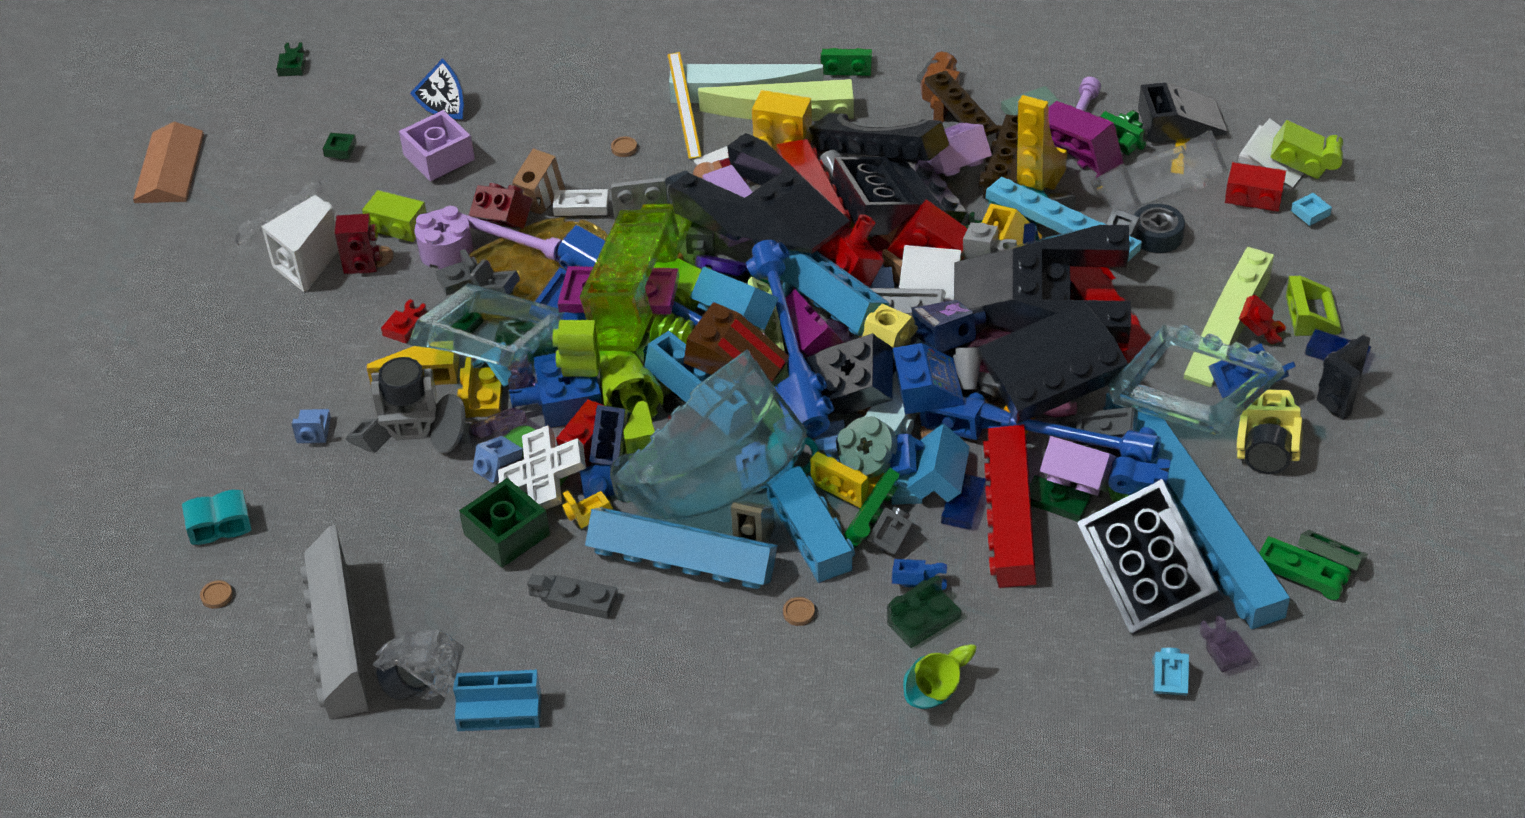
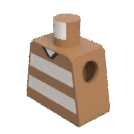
(539, 179)

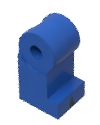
(1131, 476)

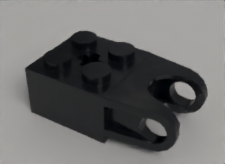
(856, 373)

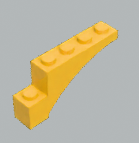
(1038, 159)

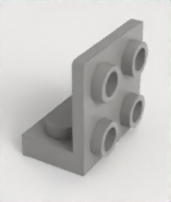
(636, 193)

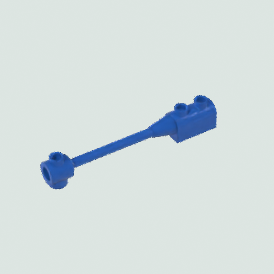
(582, 249)
(802, 386)
(978, 414)

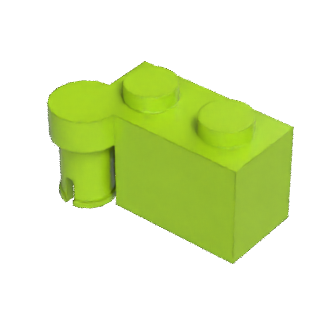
(1305, 151)

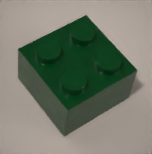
(504, 522)

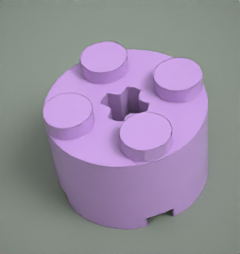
(442, 236)

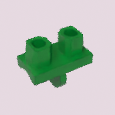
(1128, 130)

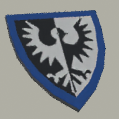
(441, 91)

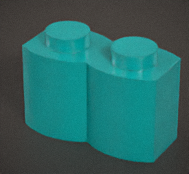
(216, 517)

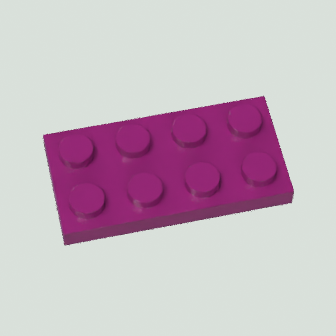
(659, 288)

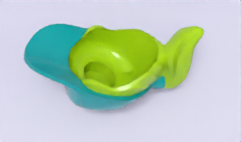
(935, 677)

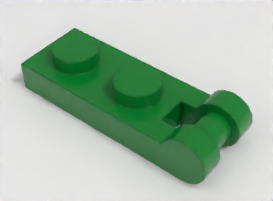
(870, 510)
(1305, 567)

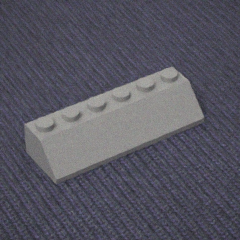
(334, 627)

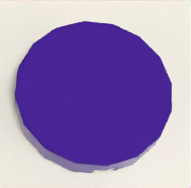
(721, 265)

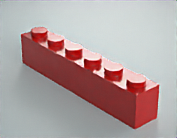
(806, 162)
(1092, 284)
(1011, 507)

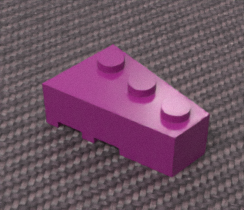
(1085, 137)
(810, 329)

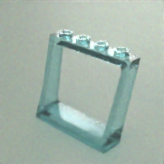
(435, 332)
(1211, 419)

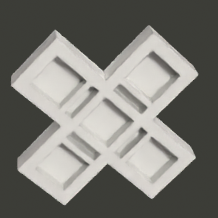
(544, 466)

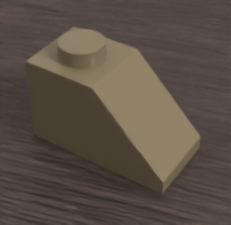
(752, 520)

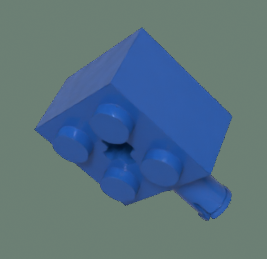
(556, 394)

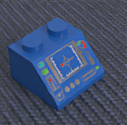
(926, 378)

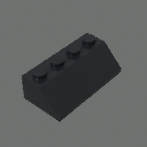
(926, 184)
(873, 189)

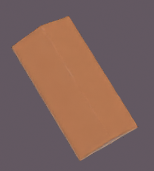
(169, 164)

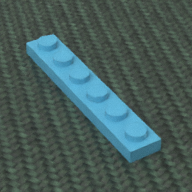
(1045, 210)

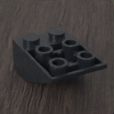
(1177, 113)

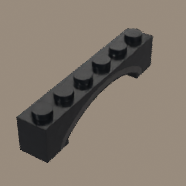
(910, 141)

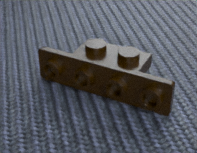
(959, 102)

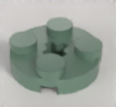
(856, 435)

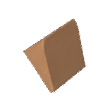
(893, 261)

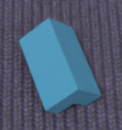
(940, 465)
(497, 700)

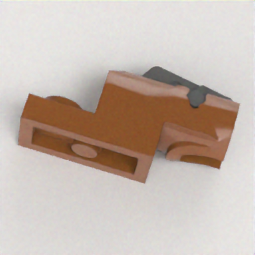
(940, 62)

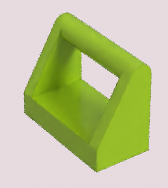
(1303, 321)
(638, 428)

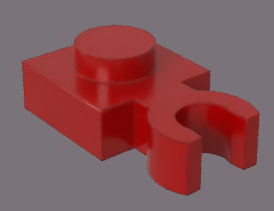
(1259, 319)
(401, 324)

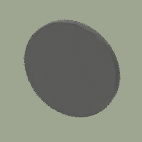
(450, 425)

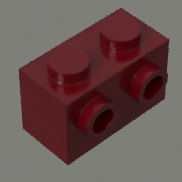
(501, 205)
(357, 243)

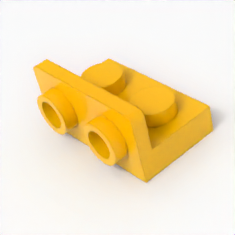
(480, 390)

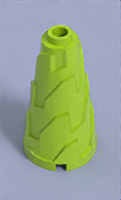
(628, 382)

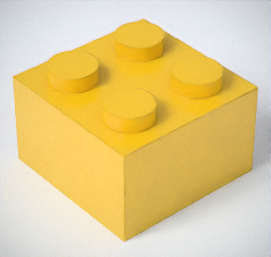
(781, 118)

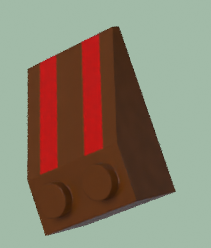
(724, 336)

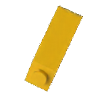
(443, 363)

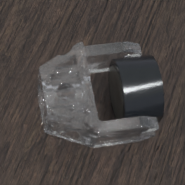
(418, 664)

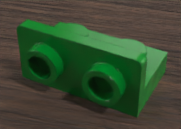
(846, 61)

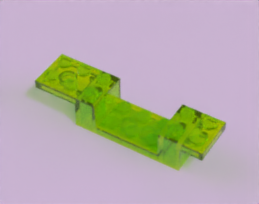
(617, 282)

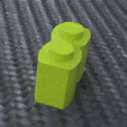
(577, 348)

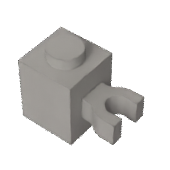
(983, 239)

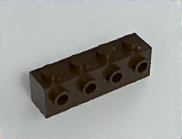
(1004, 155)

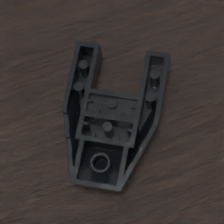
(780, 210)
(1033, 279)

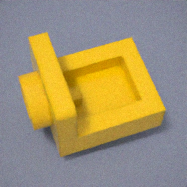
(582, 510)

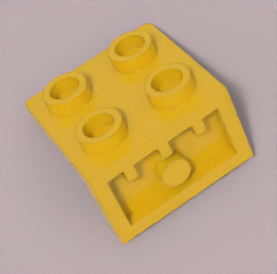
(841, 480)

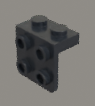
(1342, 377)

